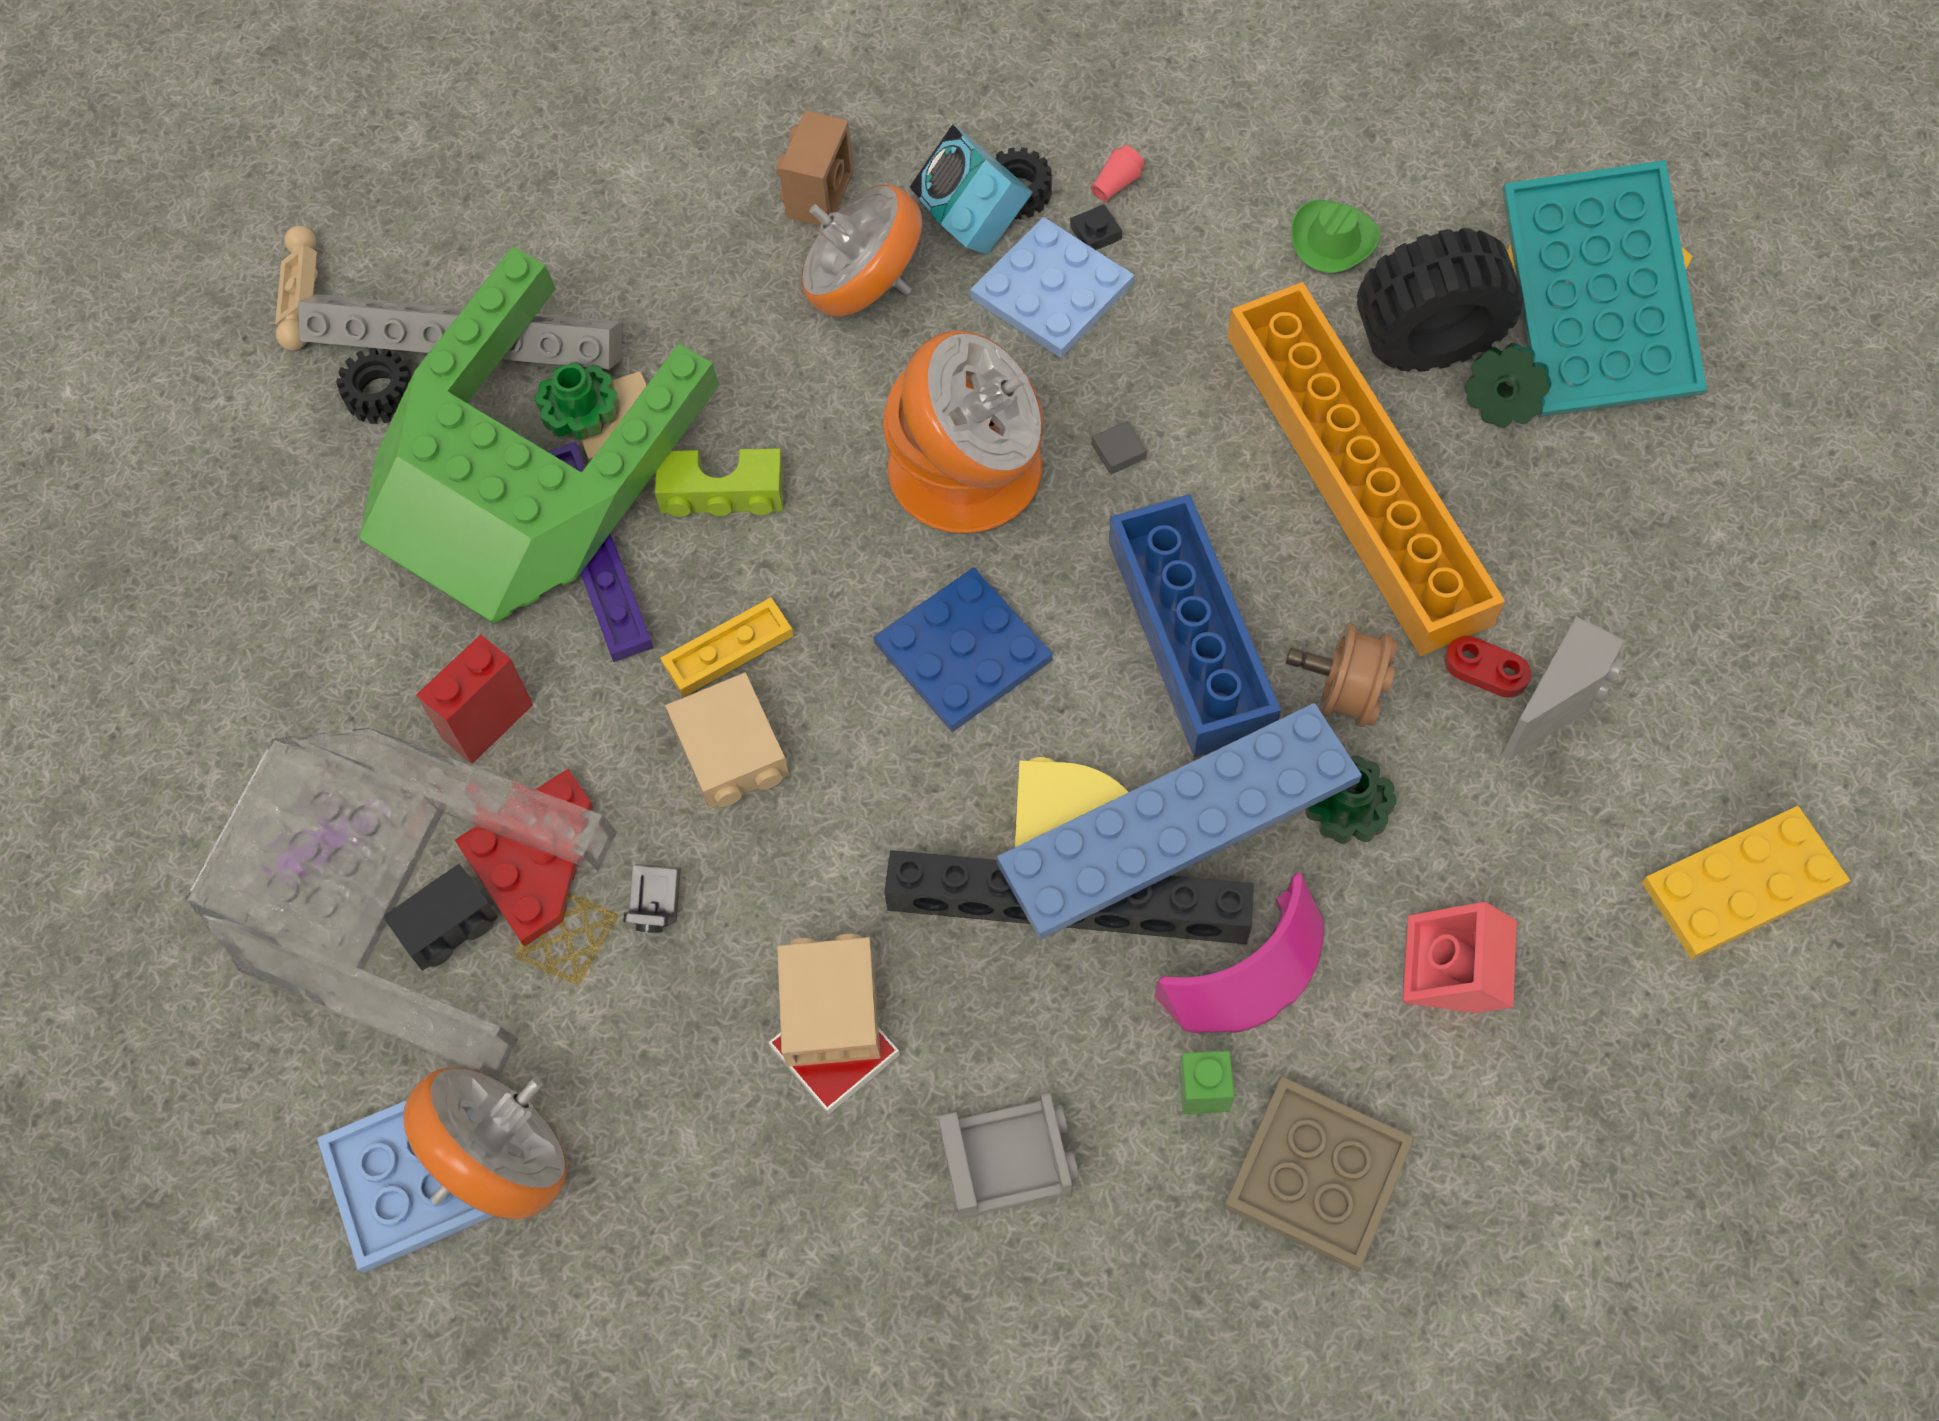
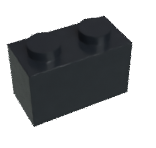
(441, 918)

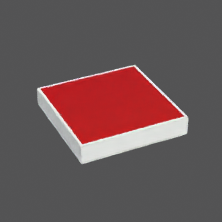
(836, 1082)

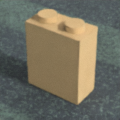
(728, 741)
(828, 1001)

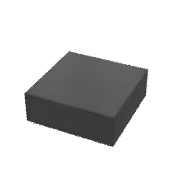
(1119, 447)

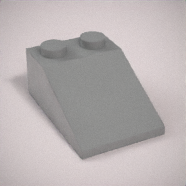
(1576, 676)

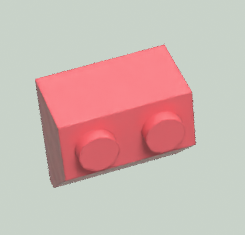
(1461, 959)

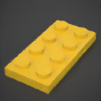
(1745, 882)

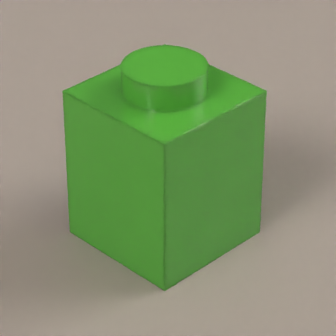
(1206, 1082)

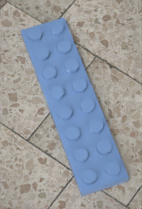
(1177, 820)

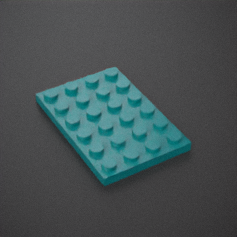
(1605, 287)

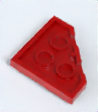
(522, 880)

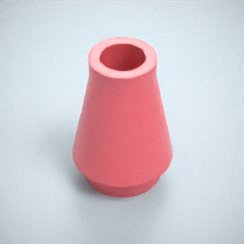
(1118, 172)

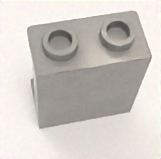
(1007, 1157)

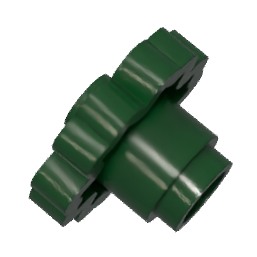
(1500, 401)
(1358, 809)

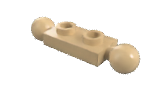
(295, 283)

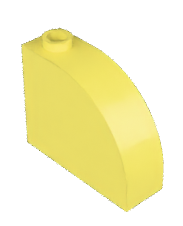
(1057, 793)

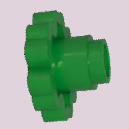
(577, 400)

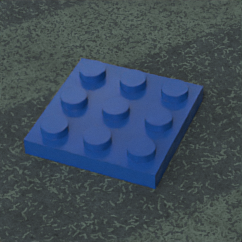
(963, 649)

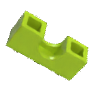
(751, 487)

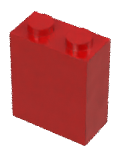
(475, 699)

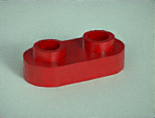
(1487, 666)

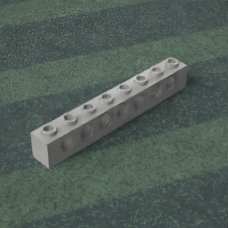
(420, 326)

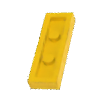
(727, 647)

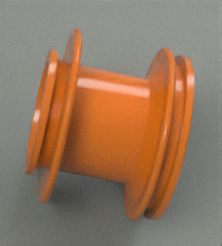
(936, 497)

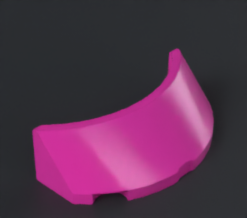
(1259, 984)

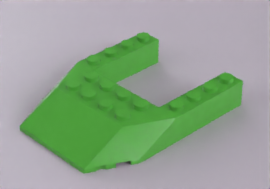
(482, 504)

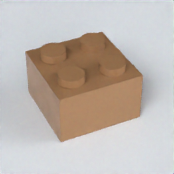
(815, 166)

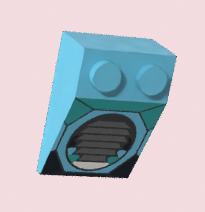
(969, 191)

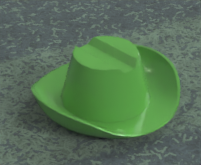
(1333, 235)

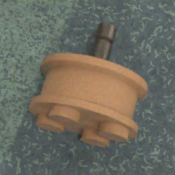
(1353, 674)

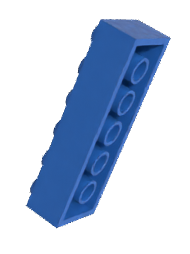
(1192, 624)

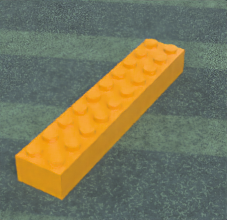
(1364, 470)

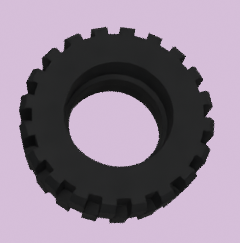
(1439, 300)

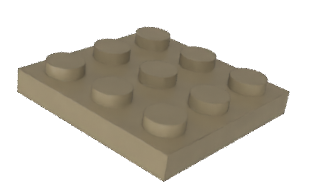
(1319, 1173)

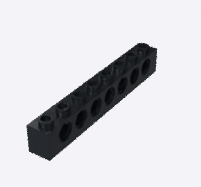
(979, 891)

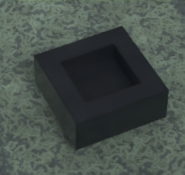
(1096, 227)

